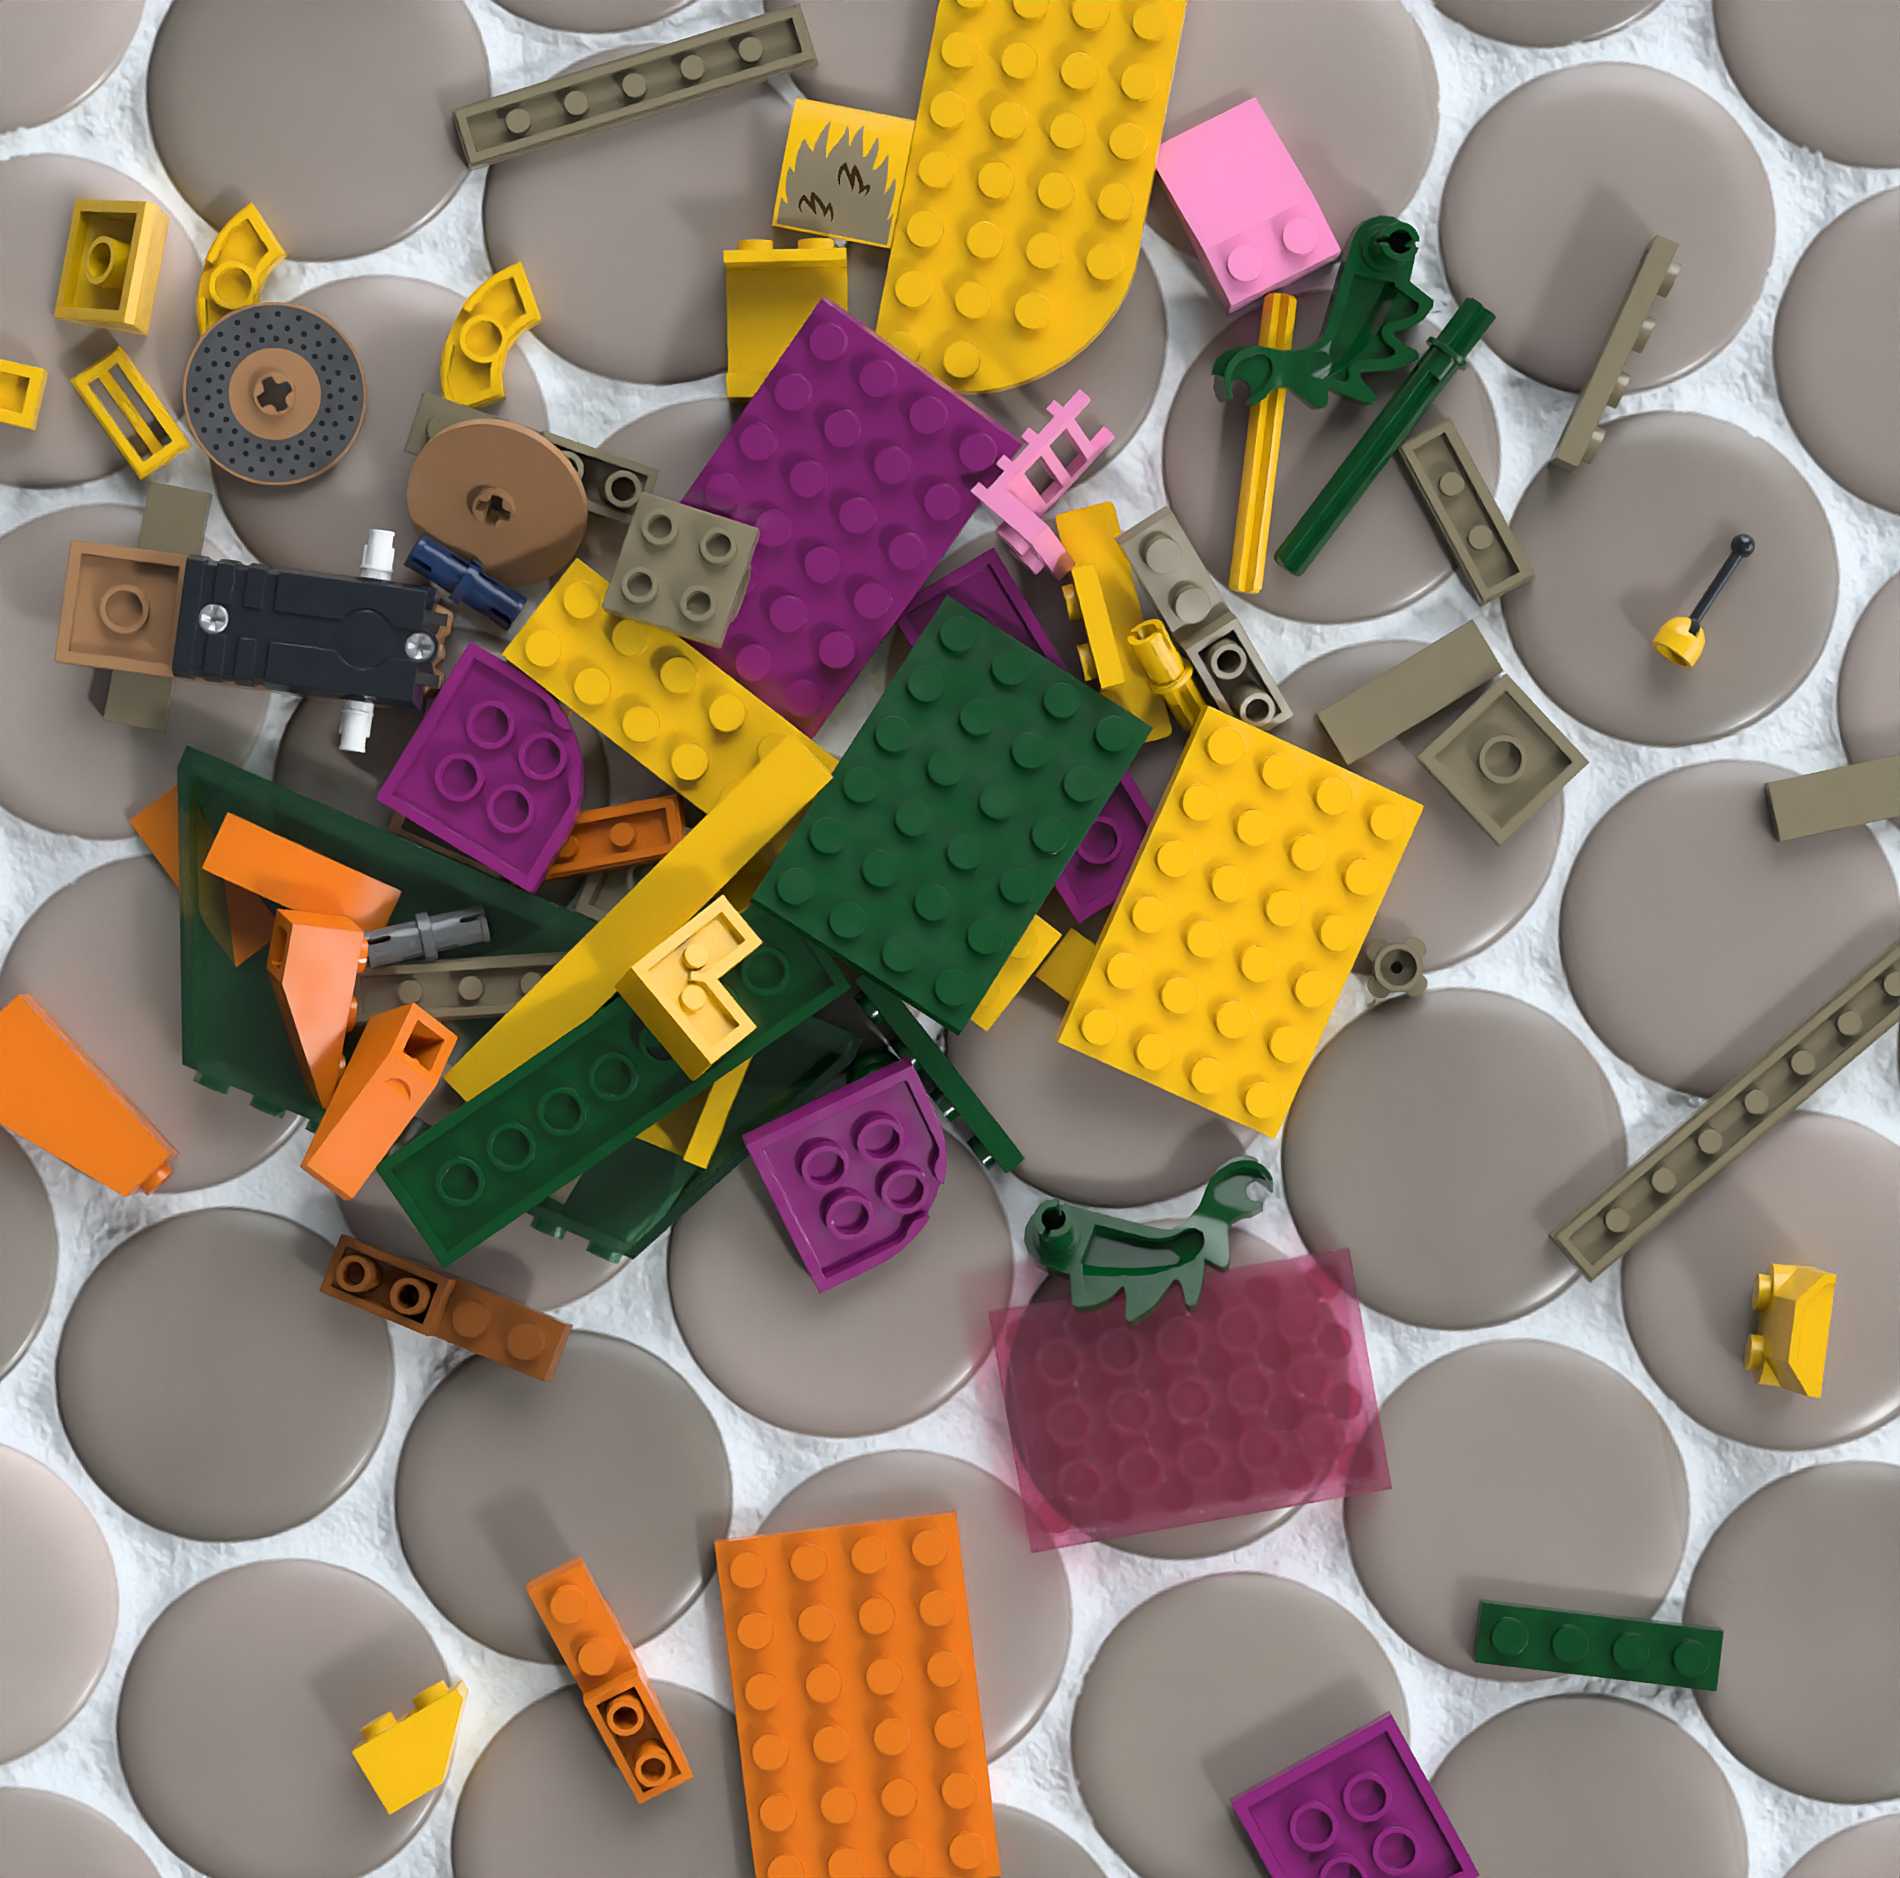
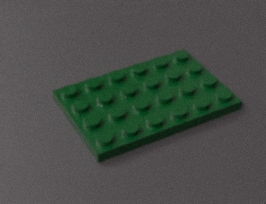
(951, 815)

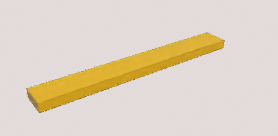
(647, 914)

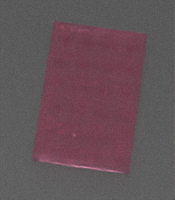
(1191, 1412)

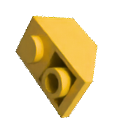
(415, 1751)

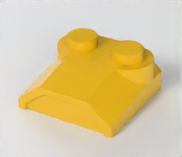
(1791, 1328)

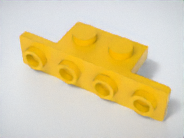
(1108, 608)

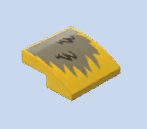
(843, 173)

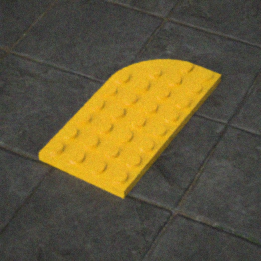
(1027, 183)

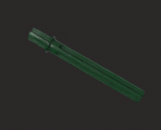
(1384, 436)

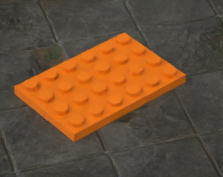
(858, 1701)

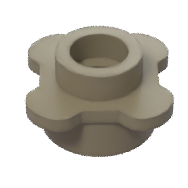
(1409, 979)

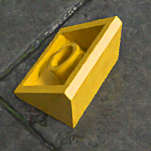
(112, 264)

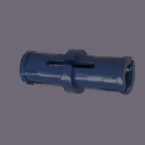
(465, 581)

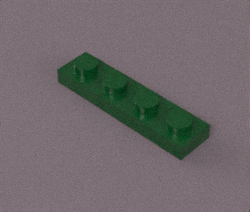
(952, 1092)
(1597, 1645)

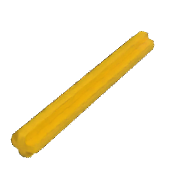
(1261, 456)

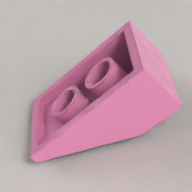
(1244, 206)

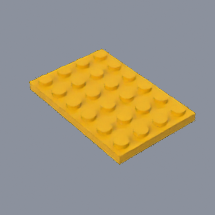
(1238, 922)

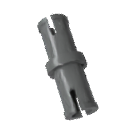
(426, 936)

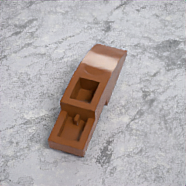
(446, 1307)

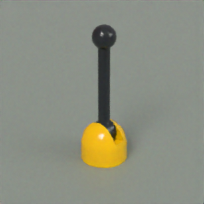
(1682, 638)

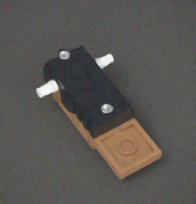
(259, 627)

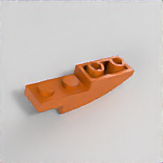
(610, 1679)

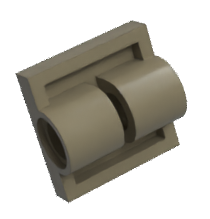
(682, 570)

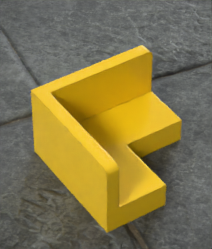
(679, 988)

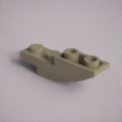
(609, 480)
(1202, 622)

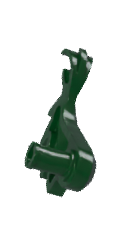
(1365, 308)

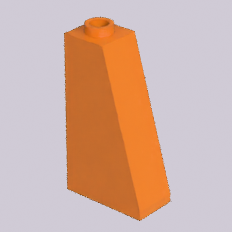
(72, 1107)

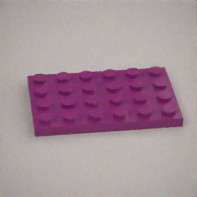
(857, 493)

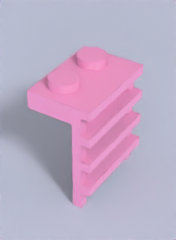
(1018, 506)

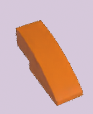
(298, 875)

